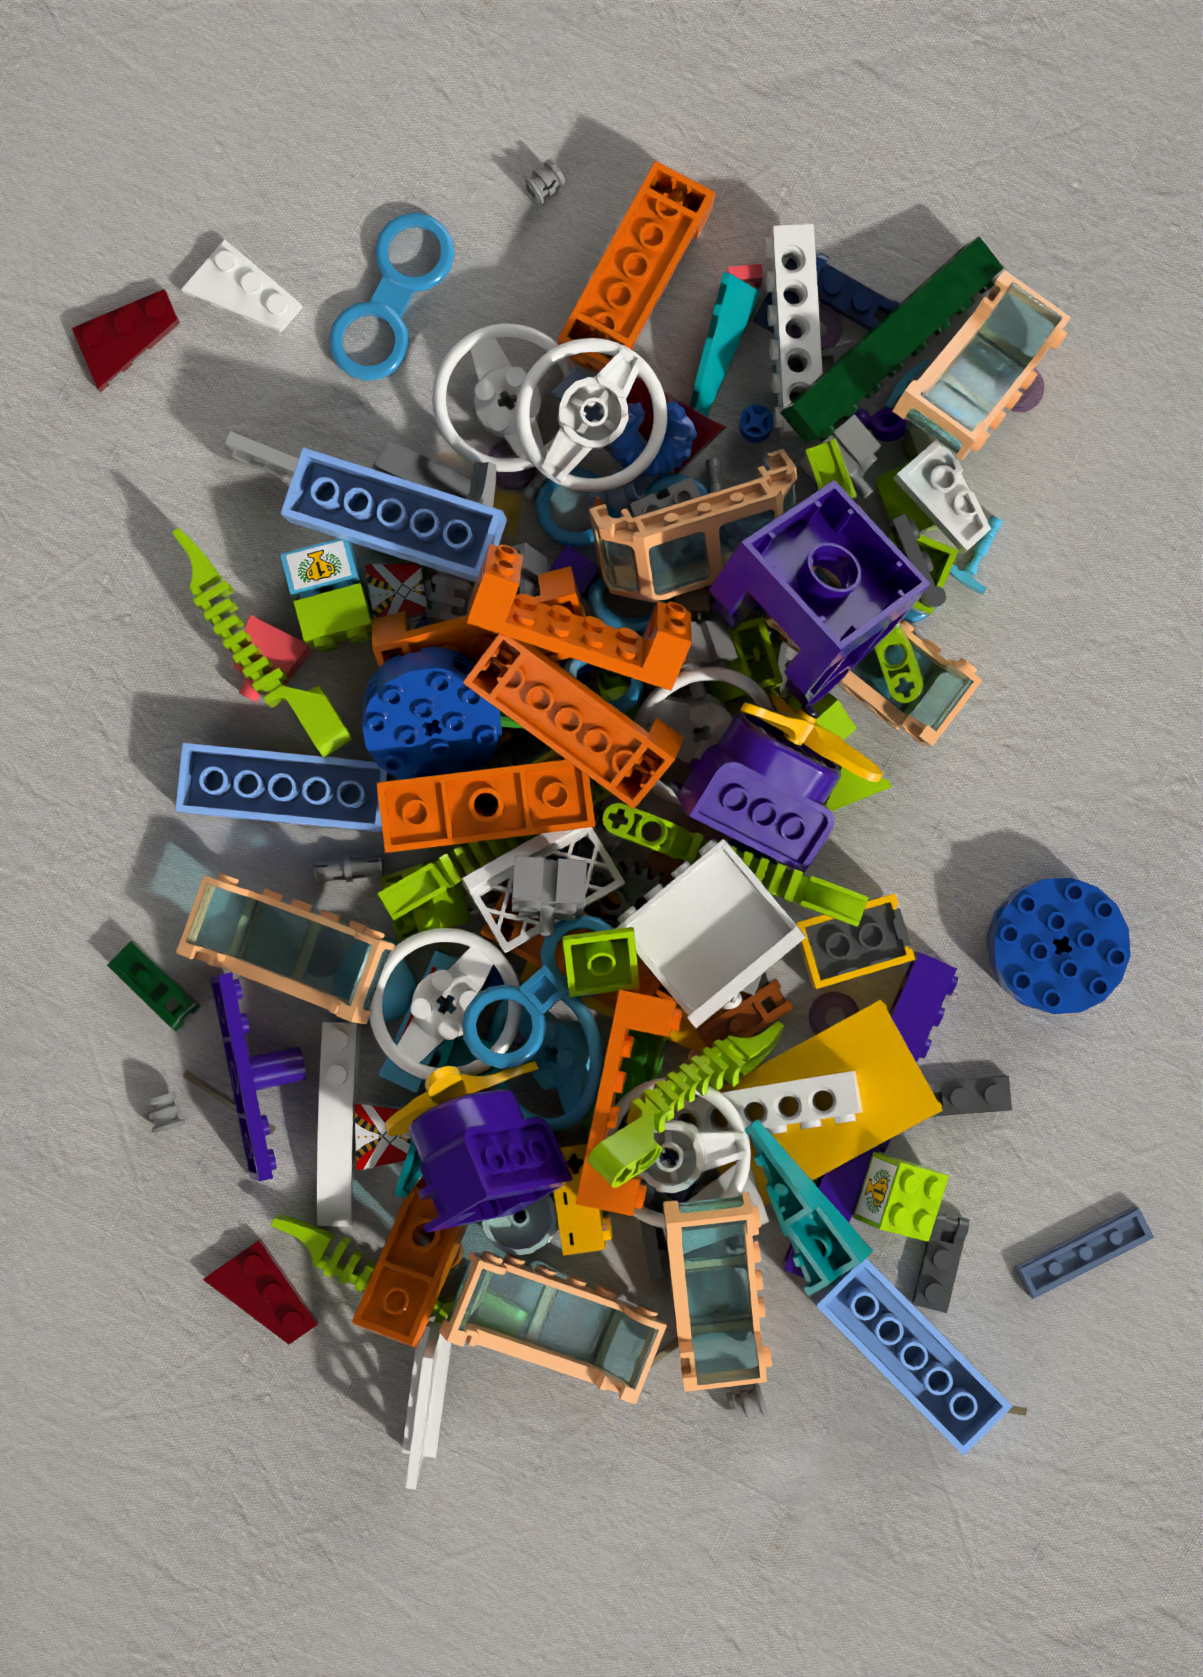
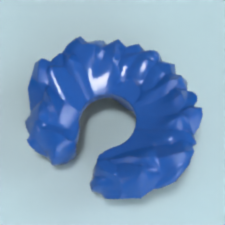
(675, 446)

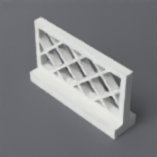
(543, 845)
(425, 1400)

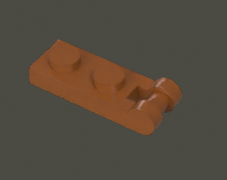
(748, 1016)

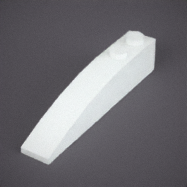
(337, 1122)

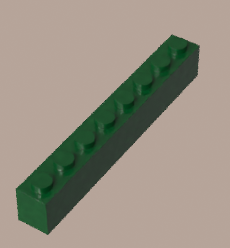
(891, 341)

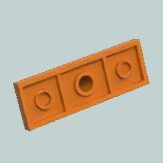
(444, 808)
(409, 1272)

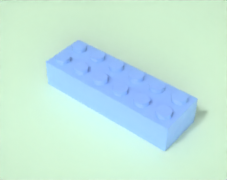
(391, 514)
(280, 787)
(913, 1354)

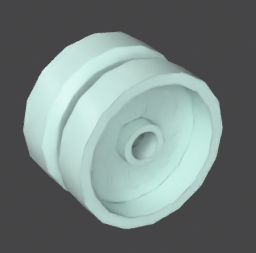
(526, 1236)

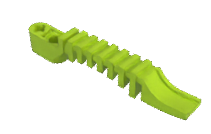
(830, 466)
(310, 706)
(451, 868)
(792, 886)
(634, 1147)
(318, 1241)

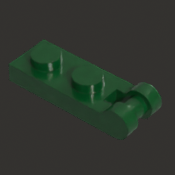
(152, 984)

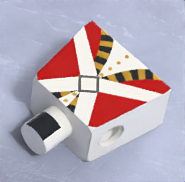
(398, 589)
(373, 1143)

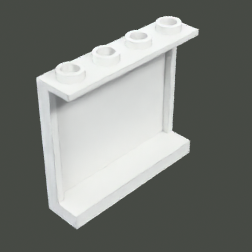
(710, 931)

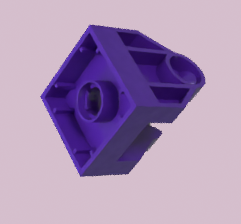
(826, 623)

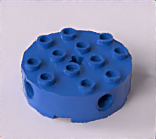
(425, 718)
(1092, 938)

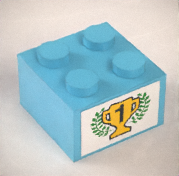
(321, 568)

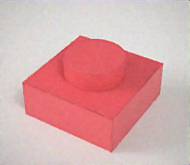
(748, 273)

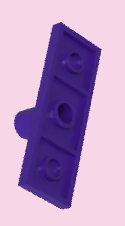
(251, 1074)

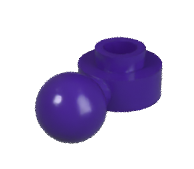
(884, 424)

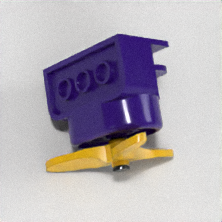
(772, 781)
(479, 1147)

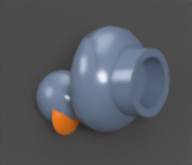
(621, 496)

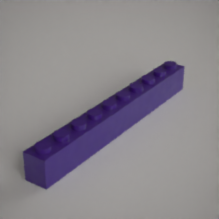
(914, 1013)

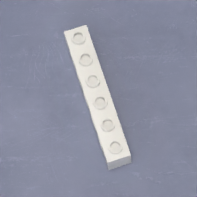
(799, 244)
(841, 1086)

